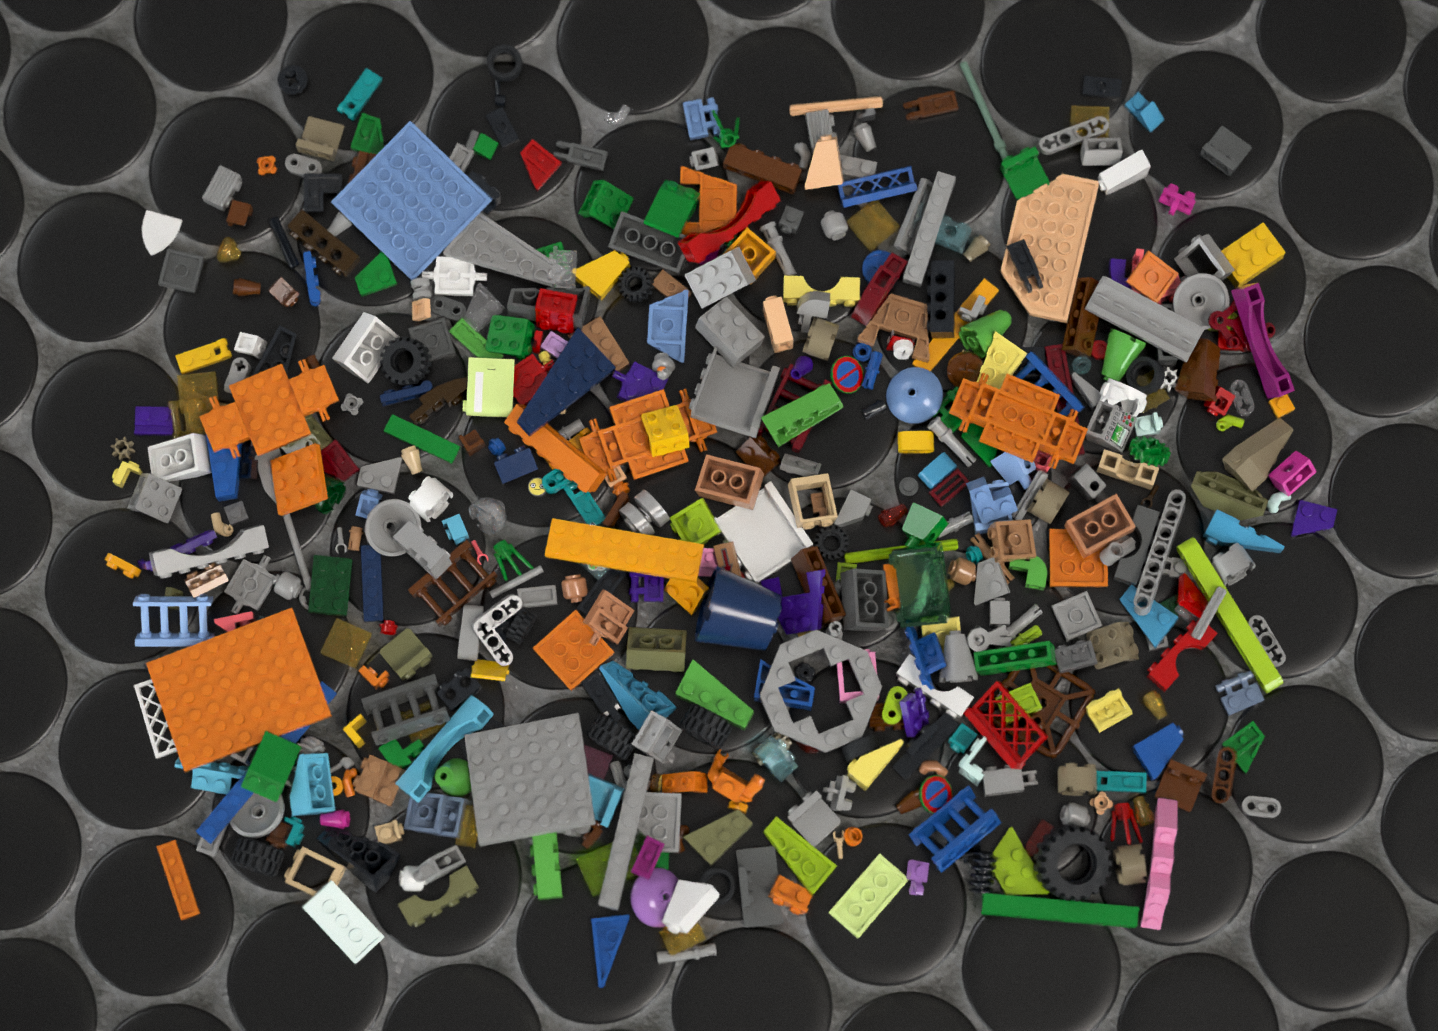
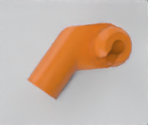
(347, 781)

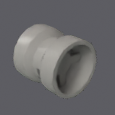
(421, 288)

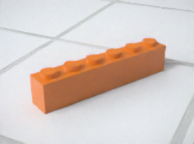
(559, 452)

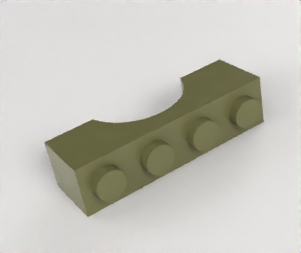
(460, 885)

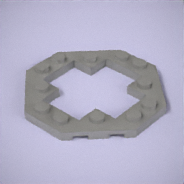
(836, 652)

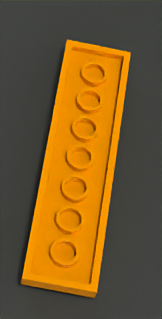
(624, 550)

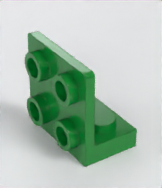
(605, 203)

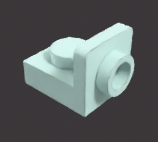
(1148, 425)

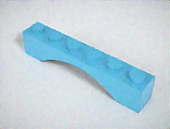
(419, 776)

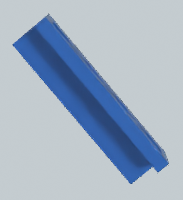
(880, 193)

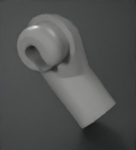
(805, 154)

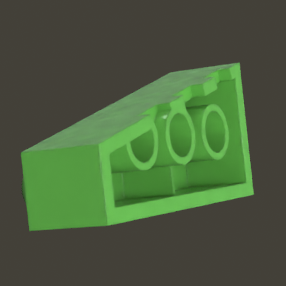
(704, 690)
(546, 866)

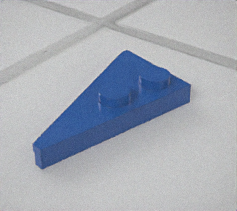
(607, 938)

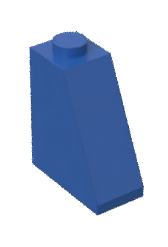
(1158, 749)

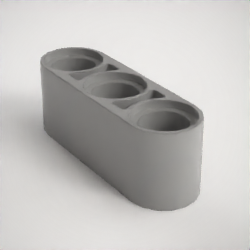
(469, 641)

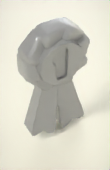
(979, 639)

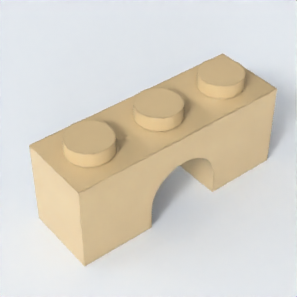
(1134, 473)

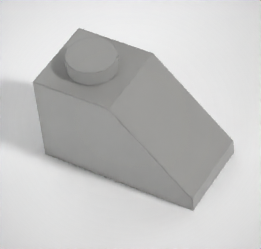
(854, 509)

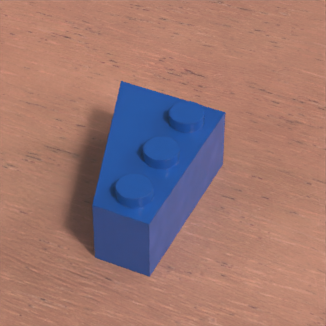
(795, 694)

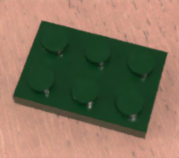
(330, 585)

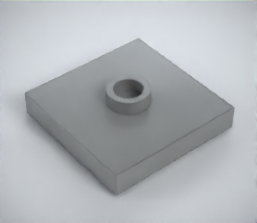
(1076, 616)

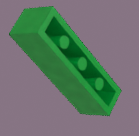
(1015, 658)

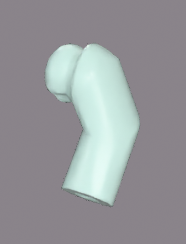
(1275, 500)

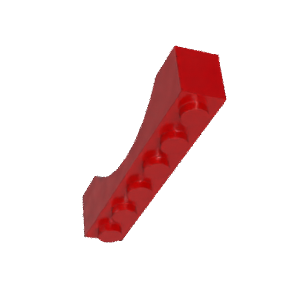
(757, 201)

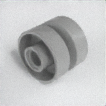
(648, 511)

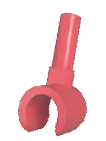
(479, 553)

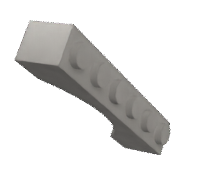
(929, 229)
(247, 540)

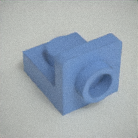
(368, 499)

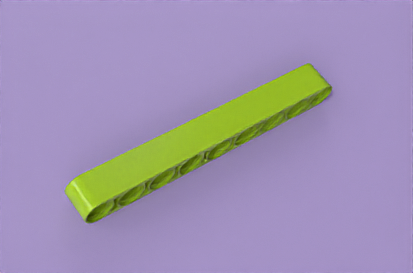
(1230, 616)

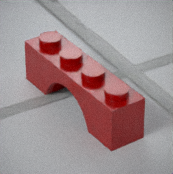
(1165, 671)

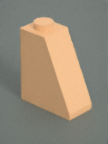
(825, 164)

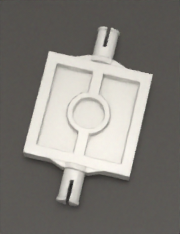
(454, 277)

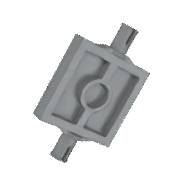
(250, 584)

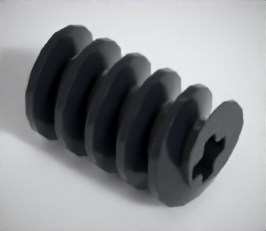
(983, 872)

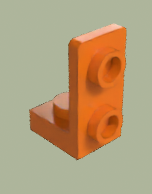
(684, 782)

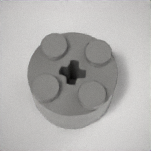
(1233, 564)

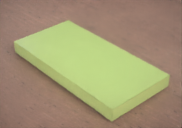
(868, 896)

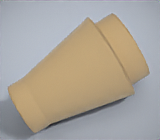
(412, 459)

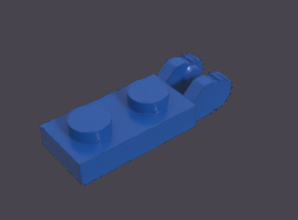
(312, 280)

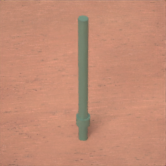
(999, 144)

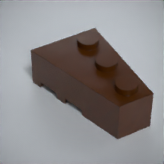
(1199, 373)

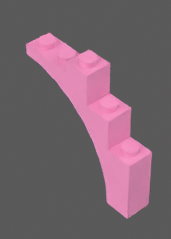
(1161, 863)

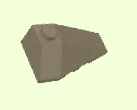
(1255, 456)

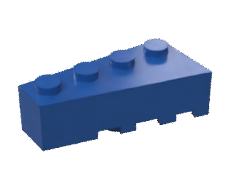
(225, 472)

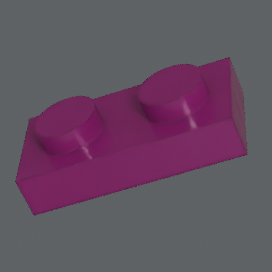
(647, 857)

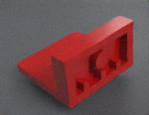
(555, 310)

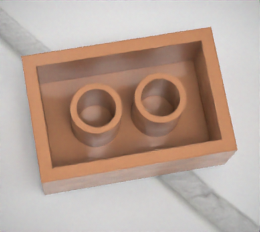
(729, 482)
(1099, 526)

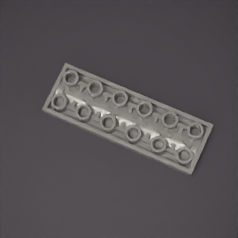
(1144, 318)

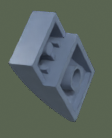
(437, 815)

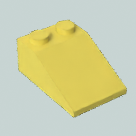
(871, 765)

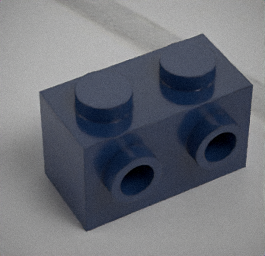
(516, 464)

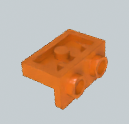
(790, 894)

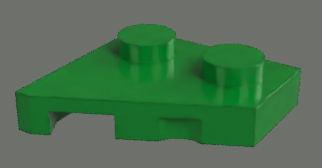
(375, 276)

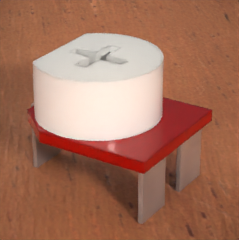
(901, 346)

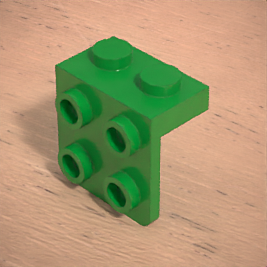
(1024, 172)
(510, 336)

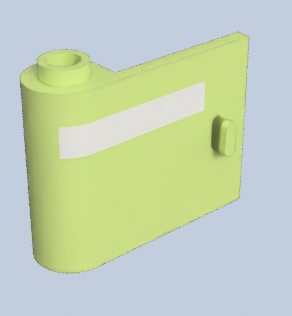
(489, 390)

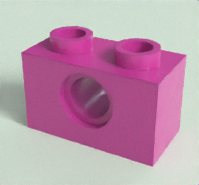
(1292, 473)

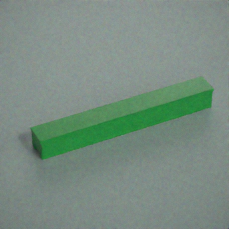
(1059, 910)

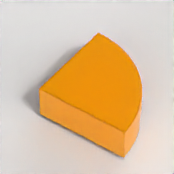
(735, 806)

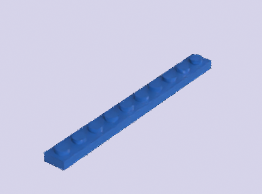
(239, 796)

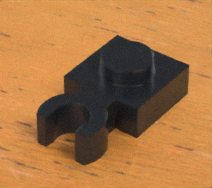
(248, 465)

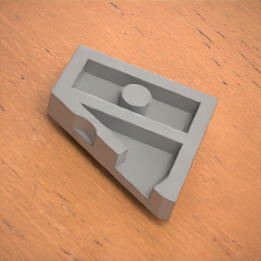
(380, 476)

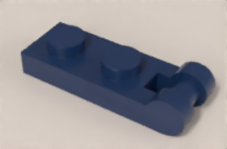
(407, 393)

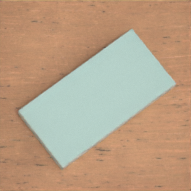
(343, 921)

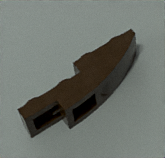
(433, 400)

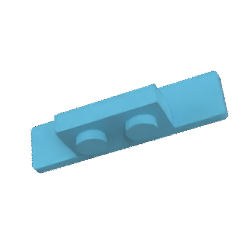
(215, 776)

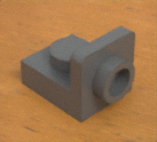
(790, 220)

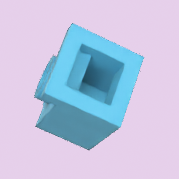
(456, 529)

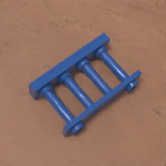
(1047, 376)
(966, 840)

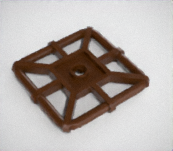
(1054, 701)

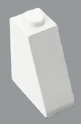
(1124, 173)
(688, 905)

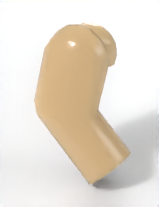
(220, 527)

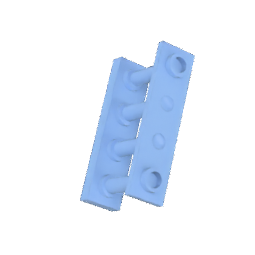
(165, 637)

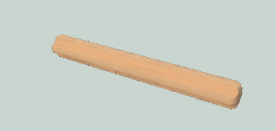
(836, 106)

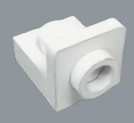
(251, 345)

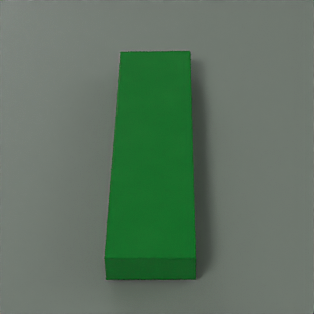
(422, 439)

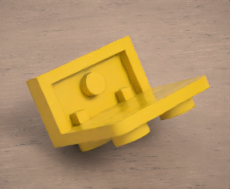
(665, 430)

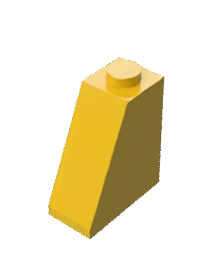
(603, 273)

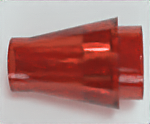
(891, 515)

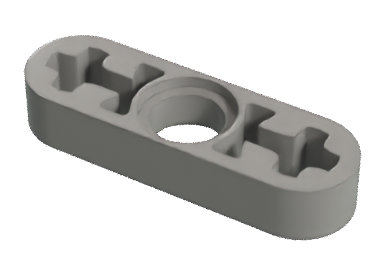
(1264, 625)

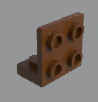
(1180, 784)

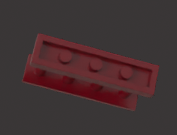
(799, 440)

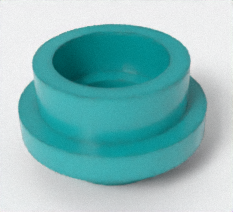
(974, 554)

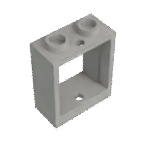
(1212, 251)
(664, 733)

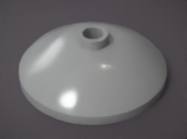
(1212, 295)
(376, 530)
(251, 825)

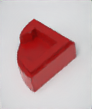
(538, 337)

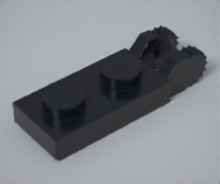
(1024, 264)

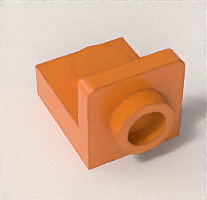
(370, 675)

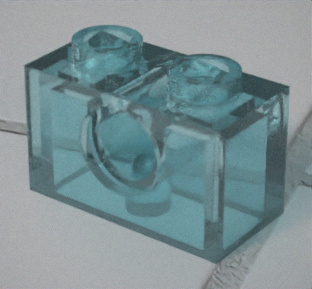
(959, 240)

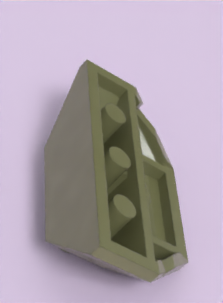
(1228, 495)

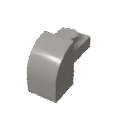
(812, 304)

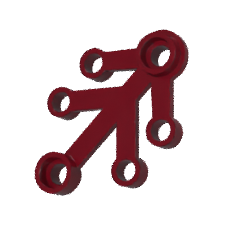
(1236, 324)

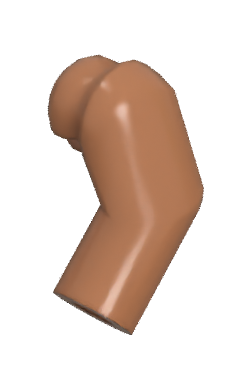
(933, 765)

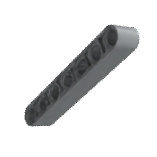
(1163, 544)

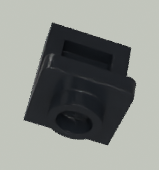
(503, 628)

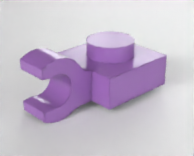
(918, 874)

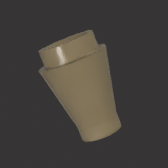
(976, 248)

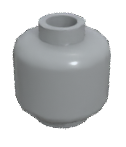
(834, 225)
(287, 585)
(1074, 814)

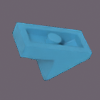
(1144, 112)

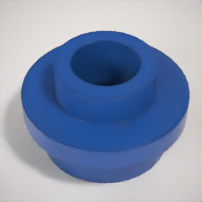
(860, 346)
(496, 446)

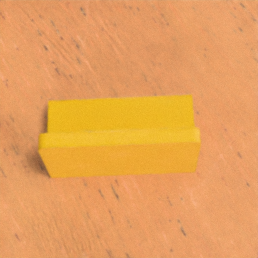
(351, 730)

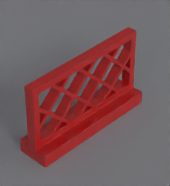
(997, 739)

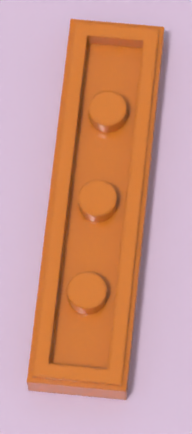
(178, 880)

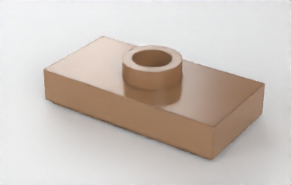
(668, 285)

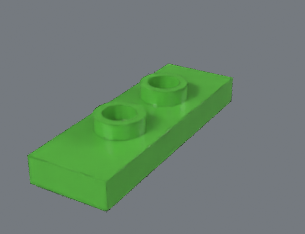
(472, 340)

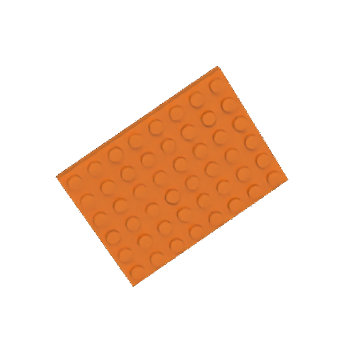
(236, 688)

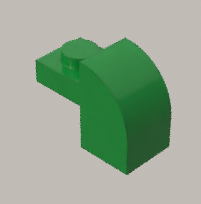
(400, 757)

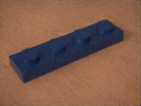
(372, 584)

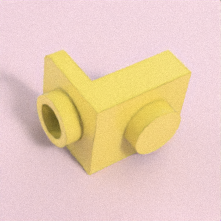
(120, 475)

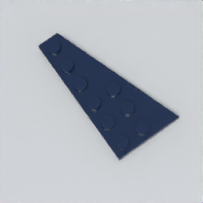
(571, 376)

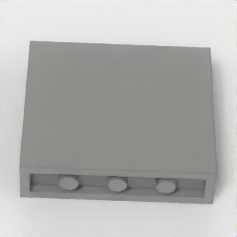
(733, 396)

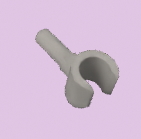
(340, 540)
(345, 762)

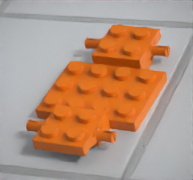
(269, 409)
(1019, 419)
(629, 439)

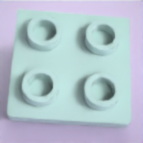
(972, 772)

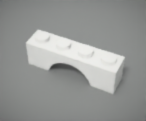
(953, 701)

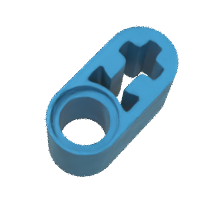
(937, 470)

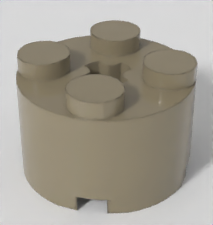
(820, 338)
(1048, 501)
(1077, 780)
(1130, 864)

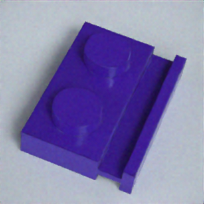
(153, 421)

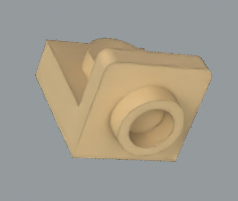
(389, 832)

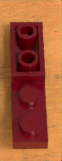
(878, 288)

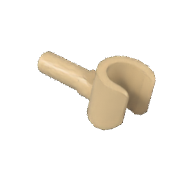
(839, 844)

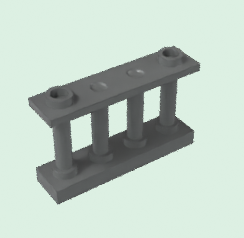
(401, 694)

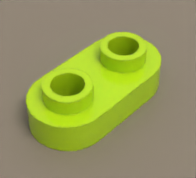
(893, 704)

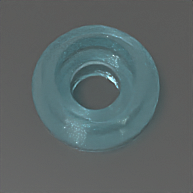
(1084, 368)

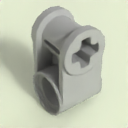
(235, 374)

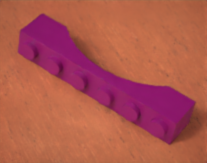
(1250, 307)

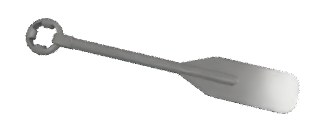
(266, 477)

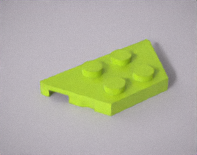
(1015, 869)

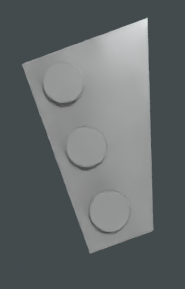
(423, 549)

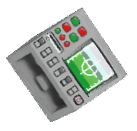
(1110, 426)

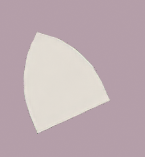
(159, 231)

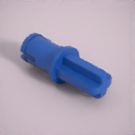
(872, 370)

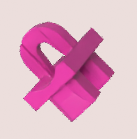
(1170, 193)

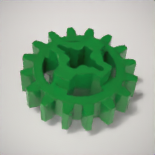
(1149, 451)

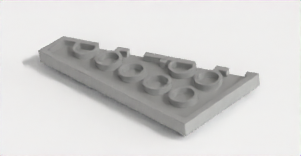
(496, 248)

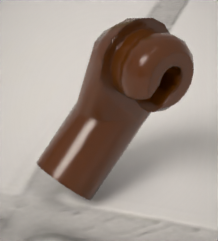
(684, 830)

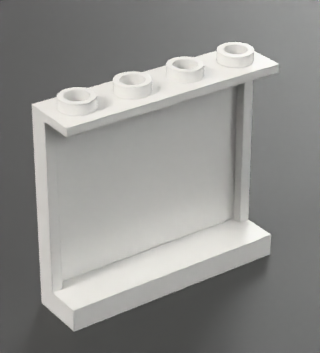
(763, 536)

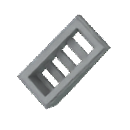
(1086, 390)

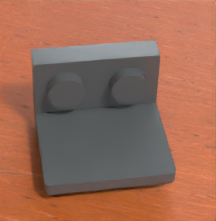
(1225, 151)

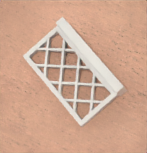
(149, 725)

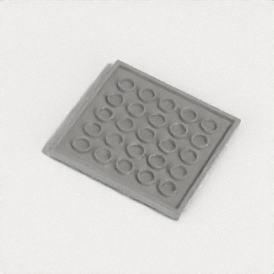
(529, 779)

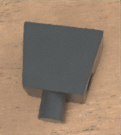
(1081, 481)

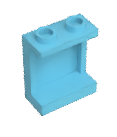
(605, 799)

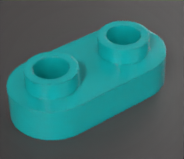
(556, 477)

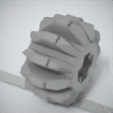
(310, 745)

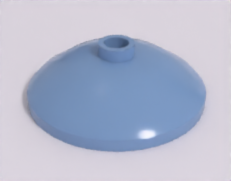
(923, 403)

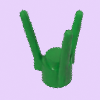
(726, 137)
(504, 551)

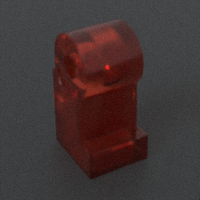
(1042, 829)

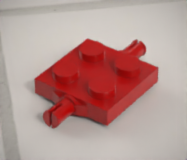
(528, 378)

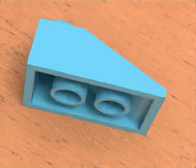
(312, 786)

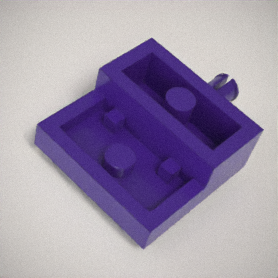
(638, 382)

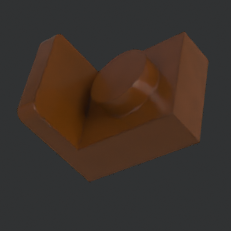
(279, 836)
(591, 837)

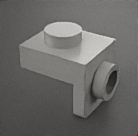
(978, 308)

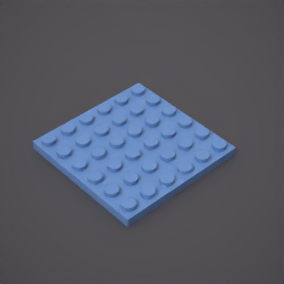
(411, 201)

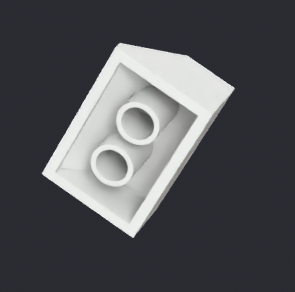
(363, 347)

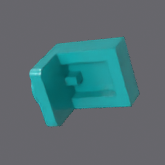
(962, 739)
(295, 836)

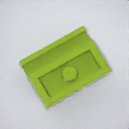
(1025, 697)

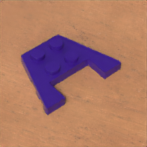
(800, 611)

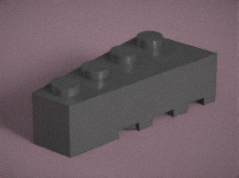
(523, 303)

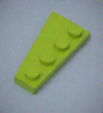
(804, 860)

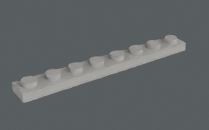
(626, 832)

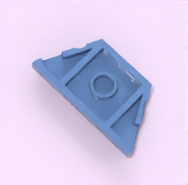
(668, 325)

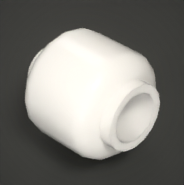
(407, 881)

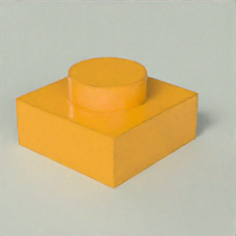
(1281, 405)

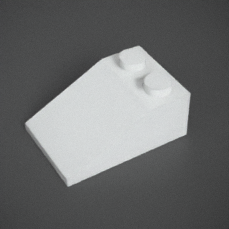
(180, 458)

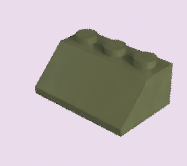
(656, 649)

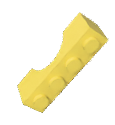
(845, 292)

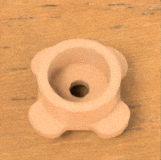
(1106, 803)

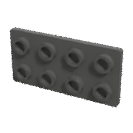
(756, 876)

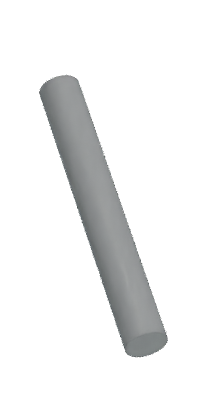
(516, 581)

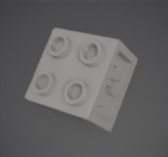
(154, 497)

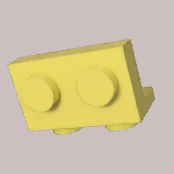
(1108, 710)

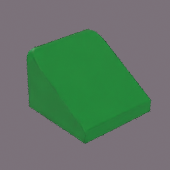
(485, 146)

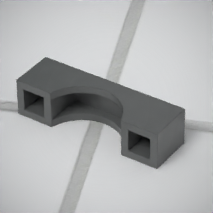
(1129, 569)

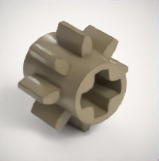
(125, 453)

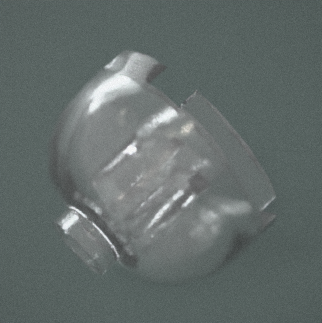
(489, 514)

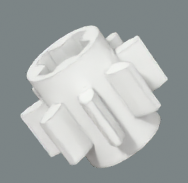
(1172, 376)

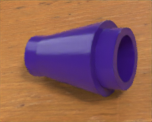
(802, 366)

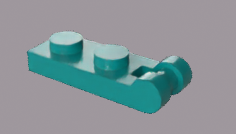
(360, 94)
(585, 505)
(1122, 781)

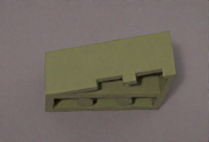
(719, 836)

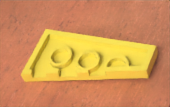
(1001, 359)

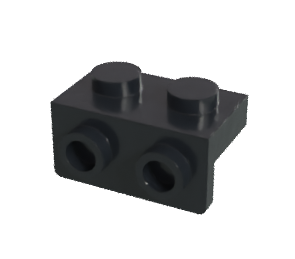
(491, 192)

